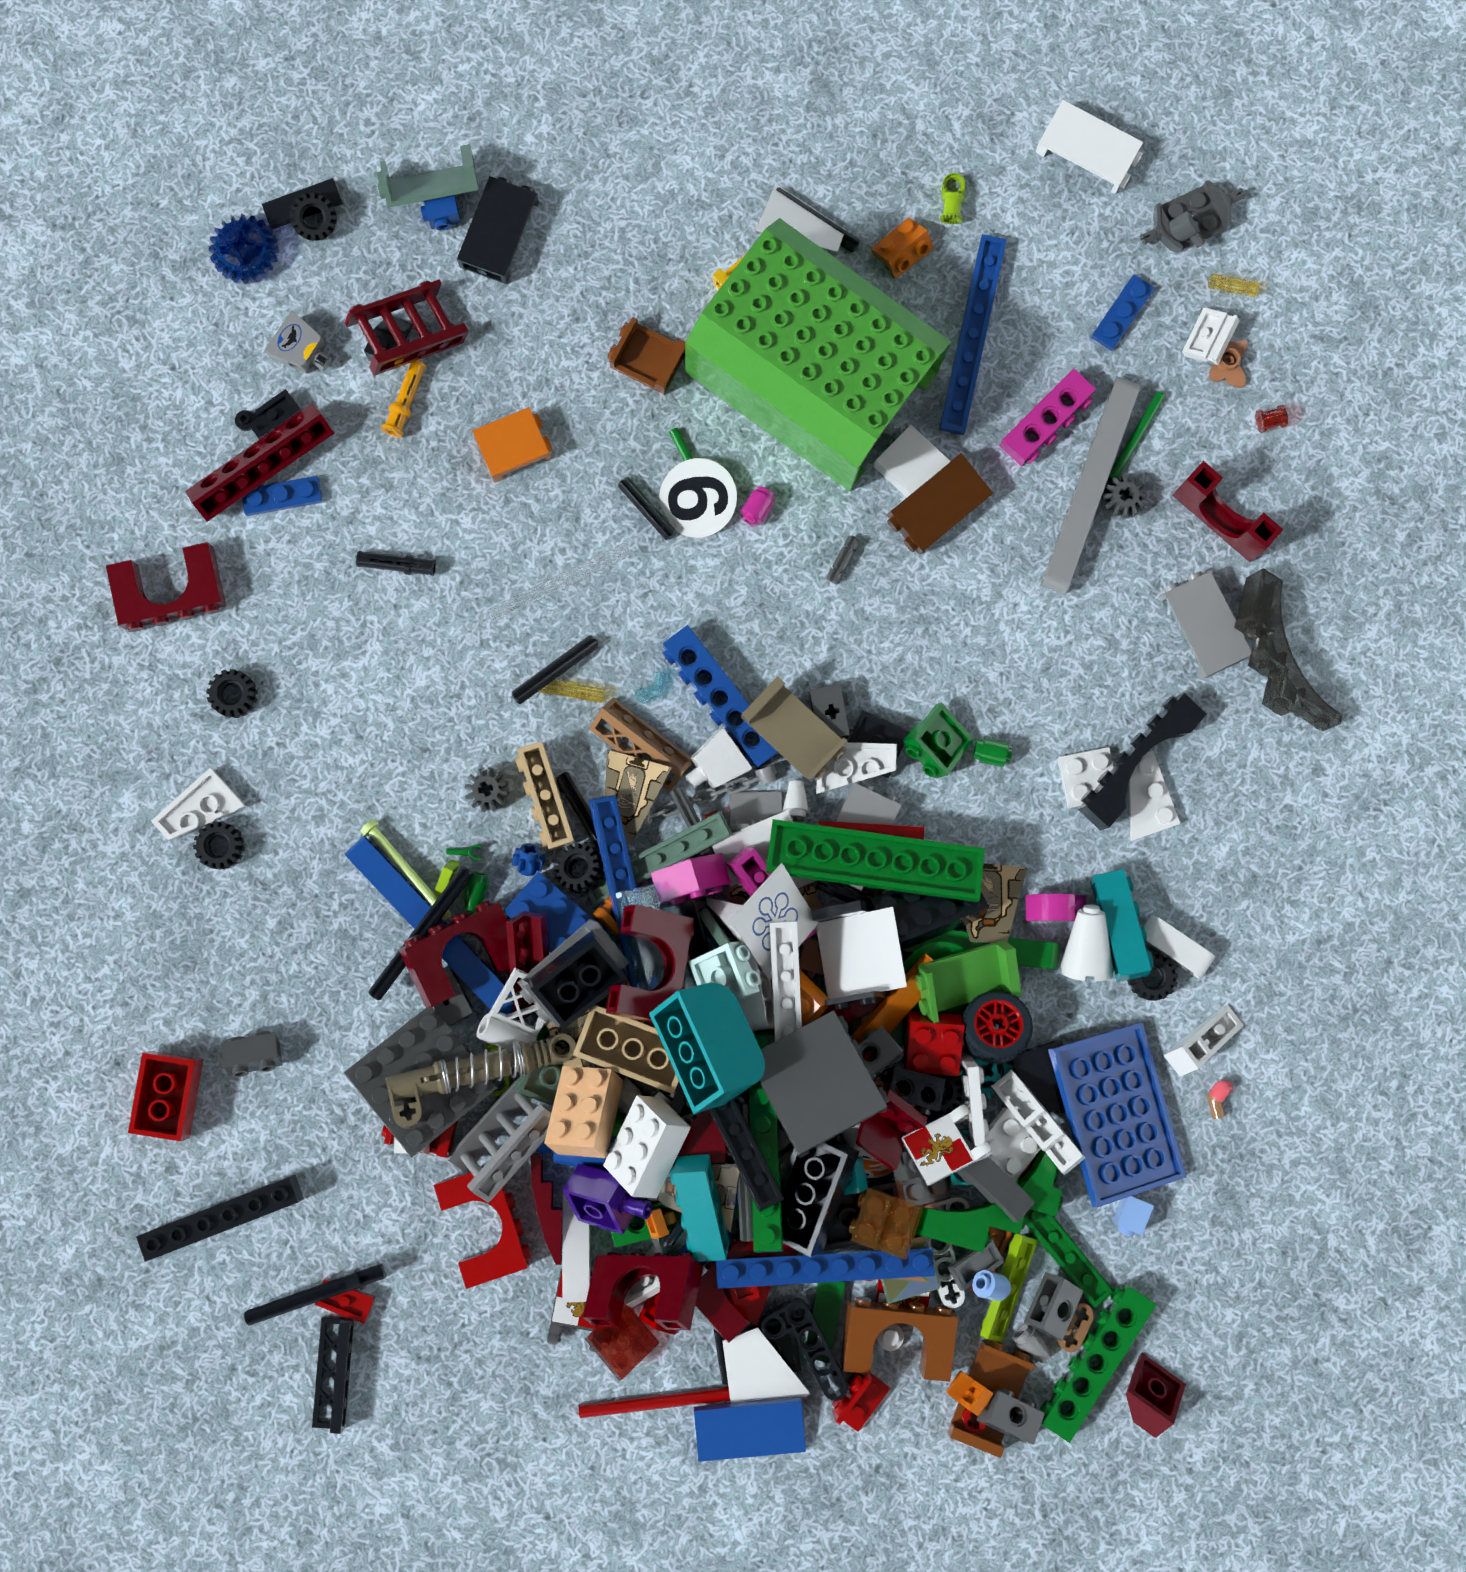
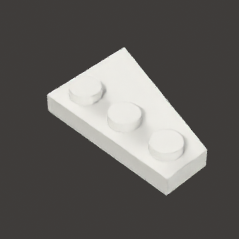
(857, 764)
(1149, 800)
(971, 1083)

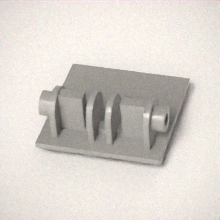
(753, 807)

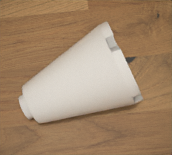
(1088, 947)

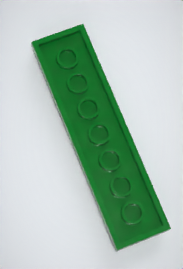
(876, 860)

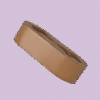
(1080, 1329)

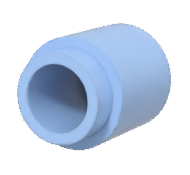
(991, 1285)

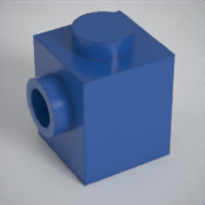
(441, 212)

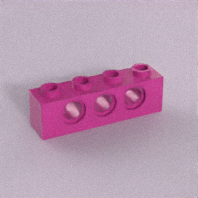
(1071, 386)
(750, 871)

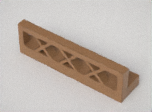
(643, 739)

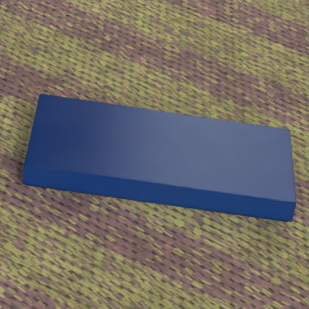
(749, 1429)

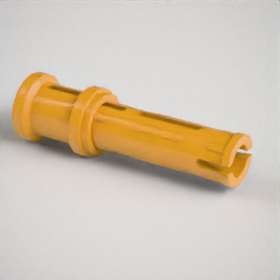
(397, 410)

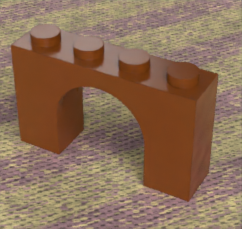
(868, 1318)

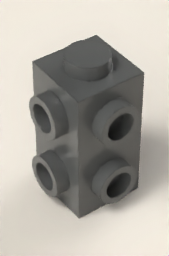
(250, 1054)

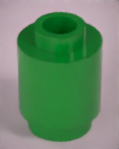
(992, 752)

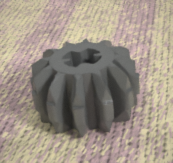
(1114, 494)
(481, 798)

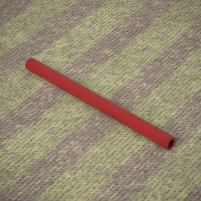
(654, 1402)

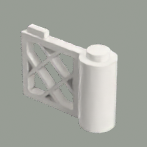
(505, 1029)

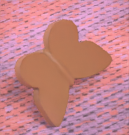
(1229, 365)

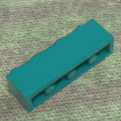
(1126, 937)
(700, 1208)

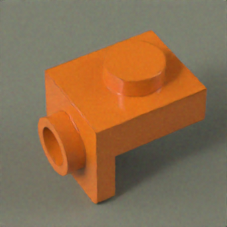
(969, 1393)

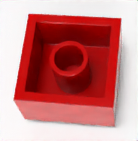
(933, 1046)

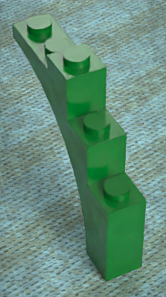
(971, 1225)

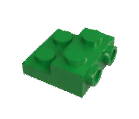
(938, 742)

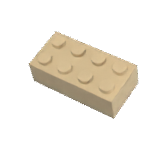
(626, 1048)

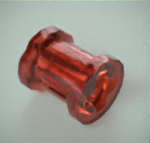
(1271, 418)

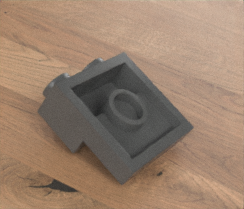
(912, 1185)

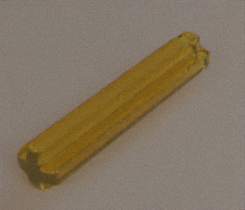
(575, 691)

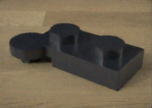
(268, 415)

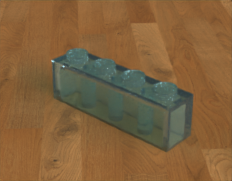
(644, 955)

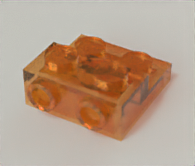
(885, 1223)

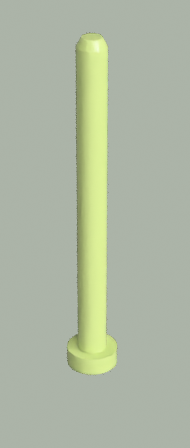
(370, 829)

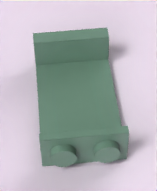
(429, 184)

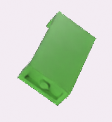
(966, 975)

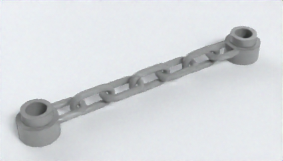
(765, 774)

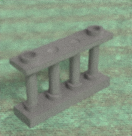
(513, 1152)

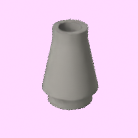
(1031, 1342)

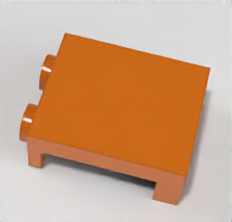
(512, 443)

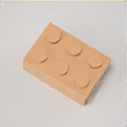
(584, 1111)

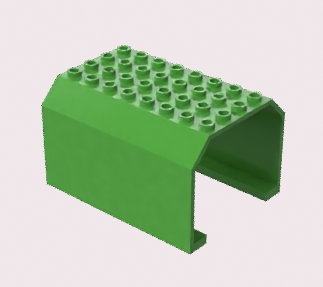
(811, 351)

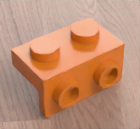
(903, 247)

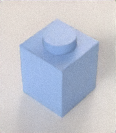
(1132, 1216)

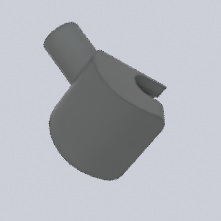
(1186, 227)

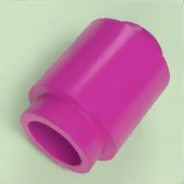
(758, 506)

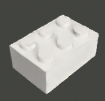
(646, 1146)

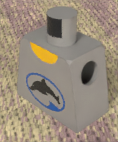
(298, 345)

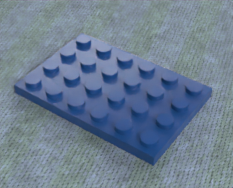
(1117, 1114)

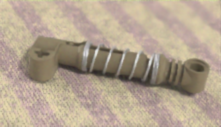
(450, 1075)

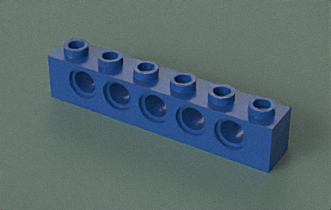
(686, 641)

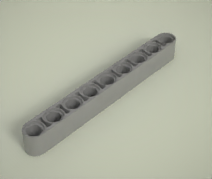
(1090, 485)

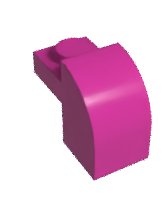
(1053, 907)

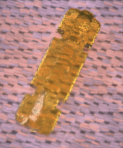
(1233, 285)

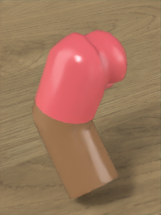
(1216, 1097)

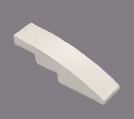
(1038, 1122)
(575, 1256)

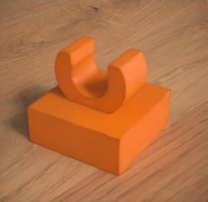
(658, 1222)

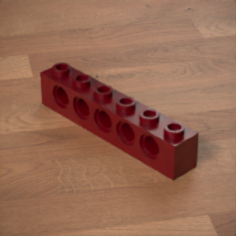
(259, 462)

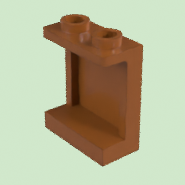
(646, 356)

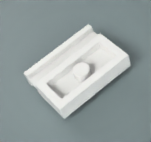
(1210, 336)

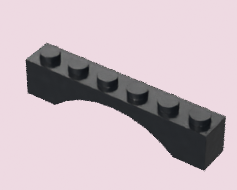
(1109, 798)

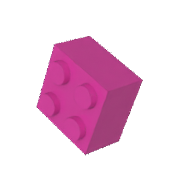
(691, 879)

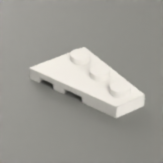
(198, 805)

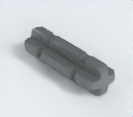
(843, 559)

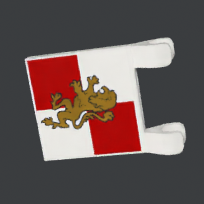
(941, 1148)

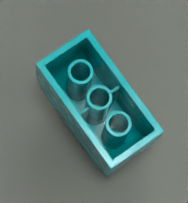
(708, 1044)

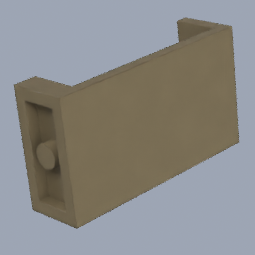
(794, 730)

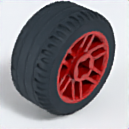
(1013, 1032)

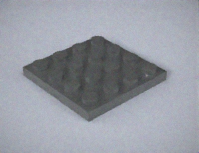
(413, 1047)

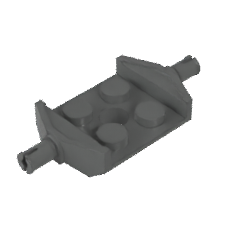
(1206, 202)

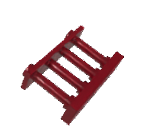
(406, 351)

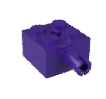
(602, 1200)

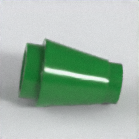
(475, 890)

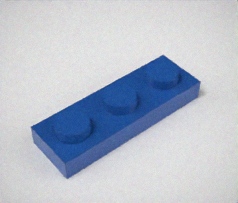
(1122, 312)
(282, 496)

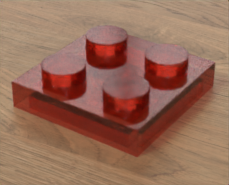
(623, 1346)

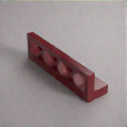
(532, 942)

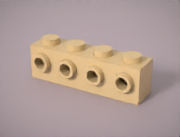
(546, 796)

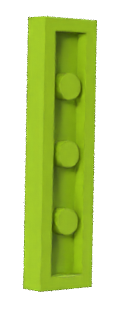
(1015, 1270)

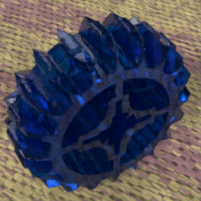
(223, 246)

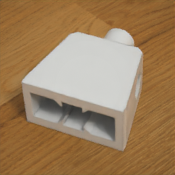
(717, 761)

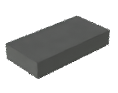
(971, 1263)

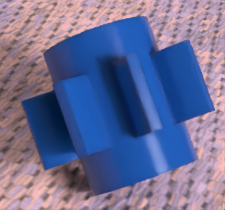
(528, 859)

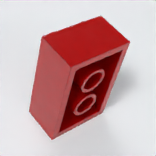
(165, 1096)

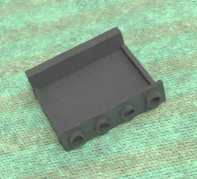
(819, 1083)

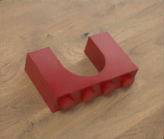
(509, 1254)

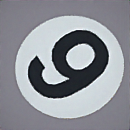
(698, 497)

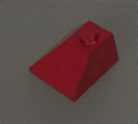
(1153, 1396)

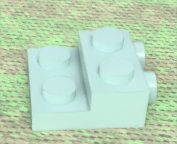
(727, 967)

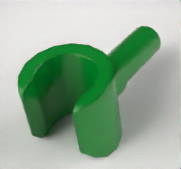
(465, 852)

